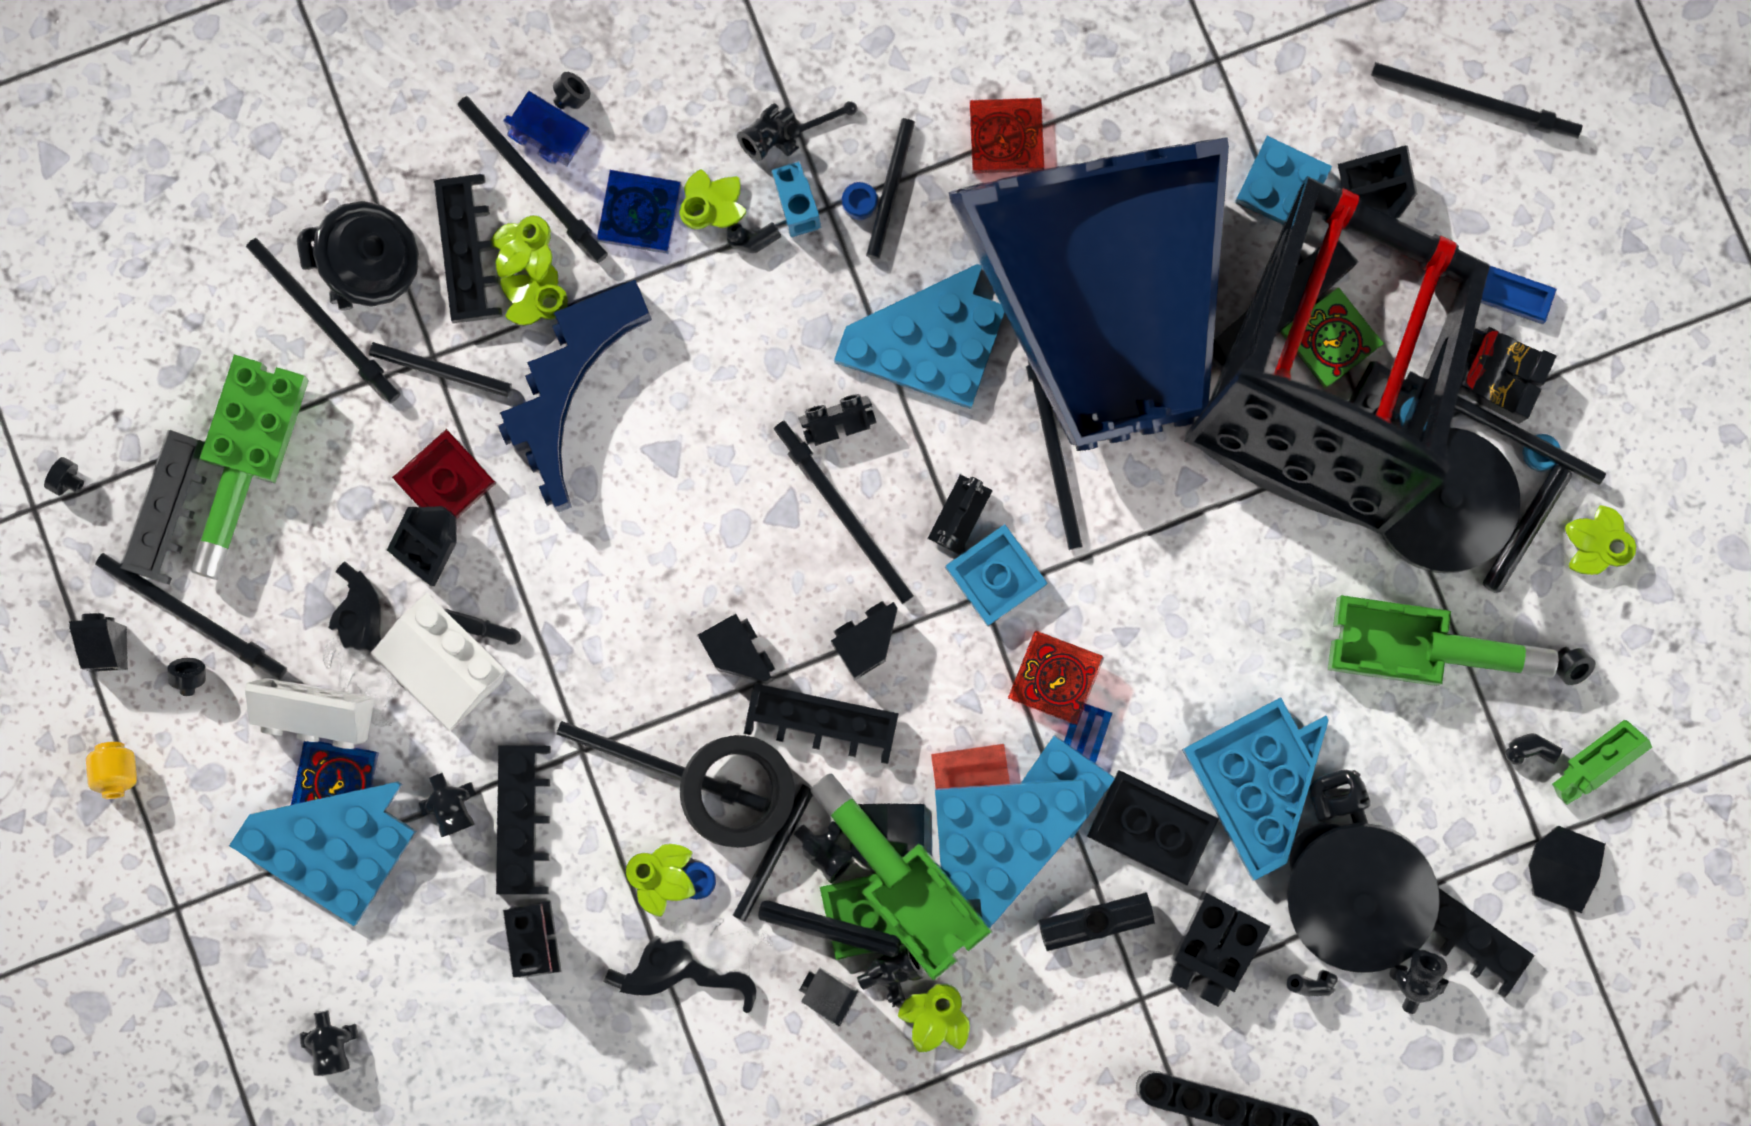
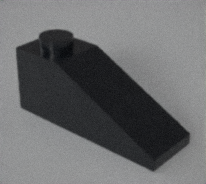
(828, 995)

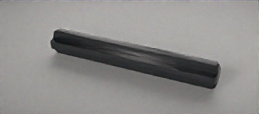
(1527, 529)
(829, 928)

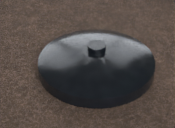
(1465, 515)
(1363, 897)

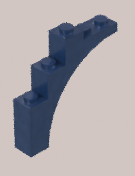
(539, 423)

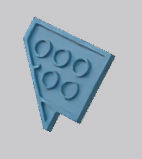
(928, 340)
(1259, 781)
(1004, 835)
(330, 846)

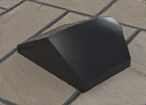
(1382, 180)
(425, 541)
(898, 823)
(1566, 868)

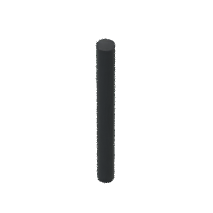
(890, 188)
(440, 369)
(773, 854)

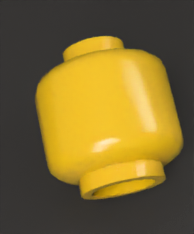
(111, 769)

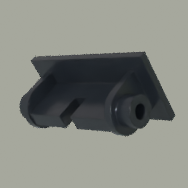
(849, 412)
(960, 514)

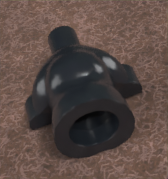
(768, 132)
(448, 805)
(824, 851)
(891, 972)
(1422, 980)
(328, 1044)

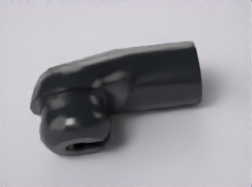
(751, 241)
(1531, 745)
(1309, 987)

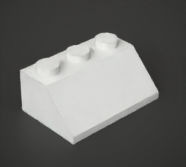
(438, 662)
(309, 712)

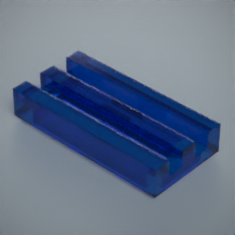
(1092, 713)

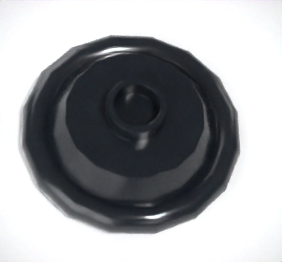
(366, 253)

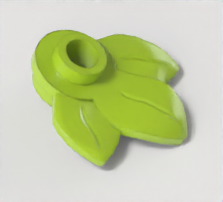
(714, 198)
(522, 252)
(529, 297)
(1594, 542)
(665, 879)
(933, 1023)

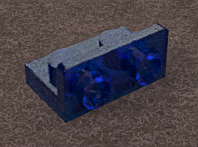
(547, 129)

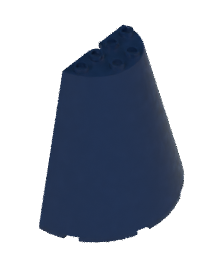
(1109, 282)

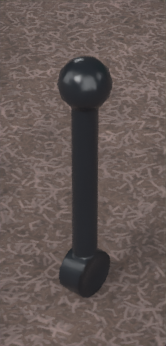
(794, 130)

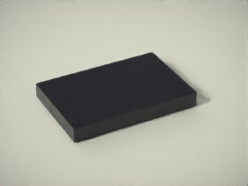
(1152, 827)

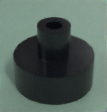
(570, 91)
(63, 477)
(1574, 665)
(186, 675)

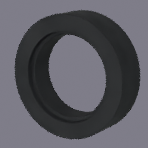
(782, 791)

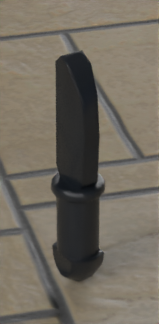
(485, 628)

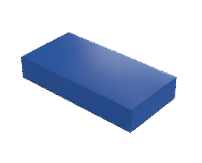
(1518, 295)

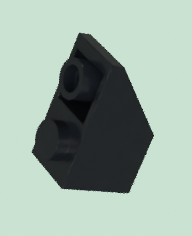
(99, 643)
(867, 643)
(733, 652)

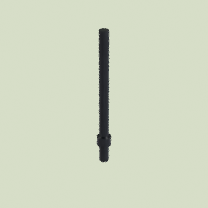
(1543, 121)
(576, 229)
(368, 369)
(1521, 436)
(801, 455)
(1057, 463)
(249, 652)
(729, 792)

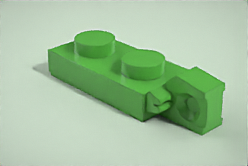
(1601, 761)

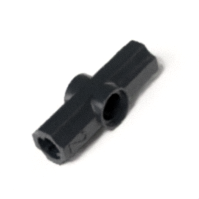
(1120, 916)

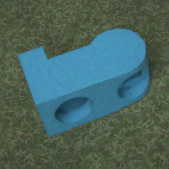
(796, 199)

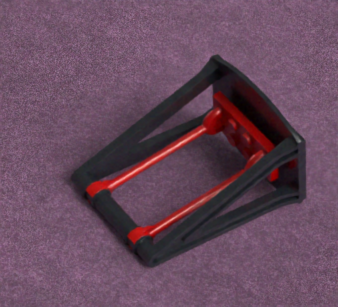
(1315, 443)

